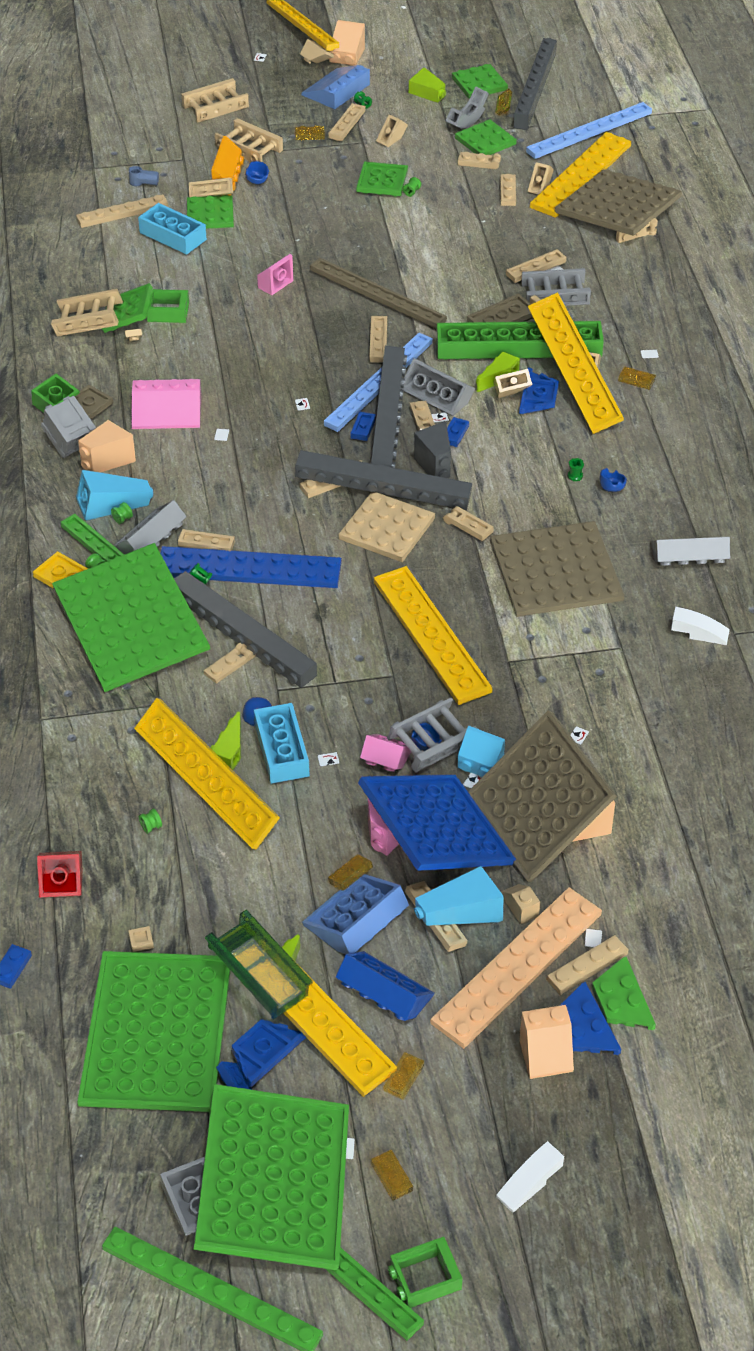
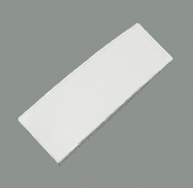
(699, 626)
(531, 1177)

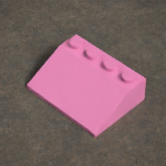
(166, 404)

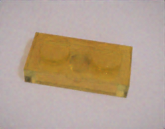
(503, 102)
(309, 133)
(637, 378)
(350, 872)
(404, 1076)
(392, 1175)

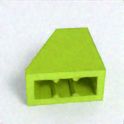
(427, 86)

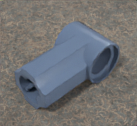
(138, 176)

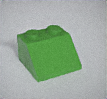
(52, 392)

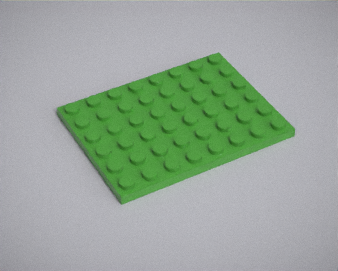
(130, 617)
(155, 1032)
(273, 1178)

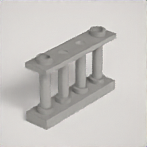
(570, 297)
(436, 751)

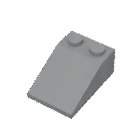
(182, 1191)

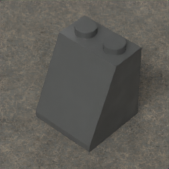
(433, 450)

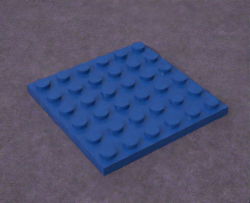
(436, 821)

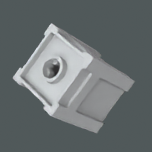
(66, 425)

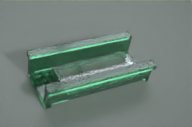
(261, 965)

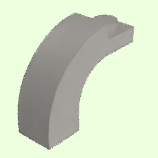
(471, 112)

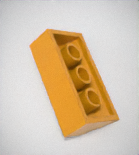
(228, 162)

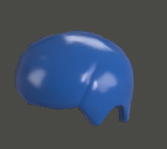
(257, 172)
(612, 481)
(251, 705)
(430, 731)

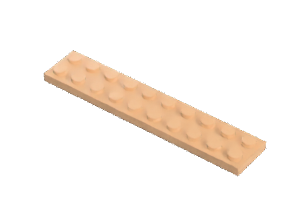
(515, 968)

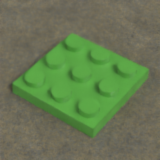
(483, 77)
(485, 138)
(382, 178)
(212, 210)
(133, 308)

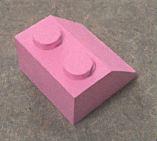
(276, 276)
(381, 751)
(380, 835)

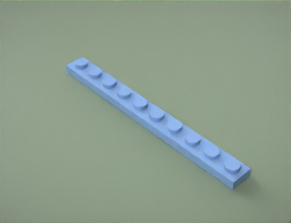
(588, 130)
(371, 387)

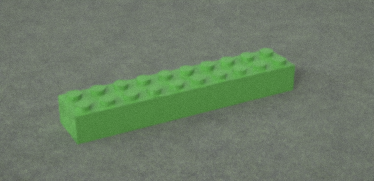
(518, 339)

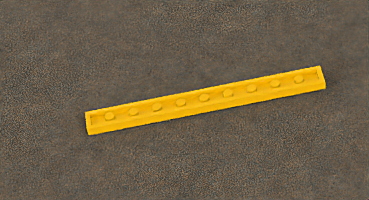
(304, 24)

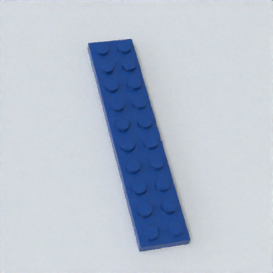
(256, 566)

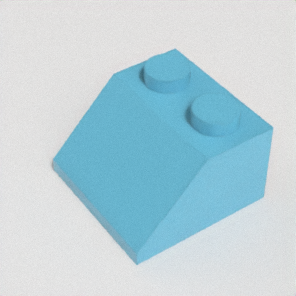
(480, 751)

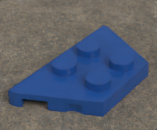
(540, 395)
(588, 1024)
(264, 1048)

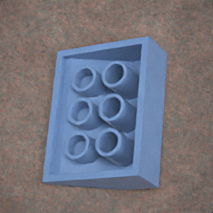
(339, 86)
(357, 913)

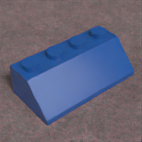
(384, 985)

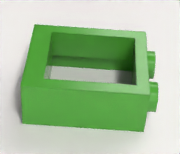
(168, 314)
(418, 1254)

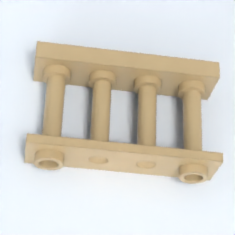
(213, 92)
(255, 134)
(88, 321)

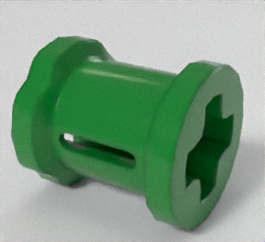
(363, 99)
(576, 466)
(200, 574)

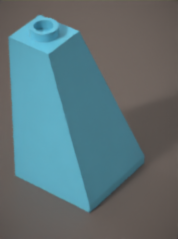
(103, 491)
(462, 901)

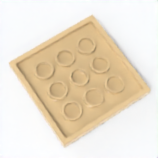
(387, 526)

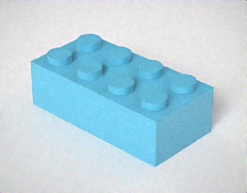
(172, 228)
(281, 743)

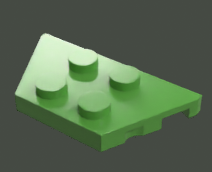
(622, 997)

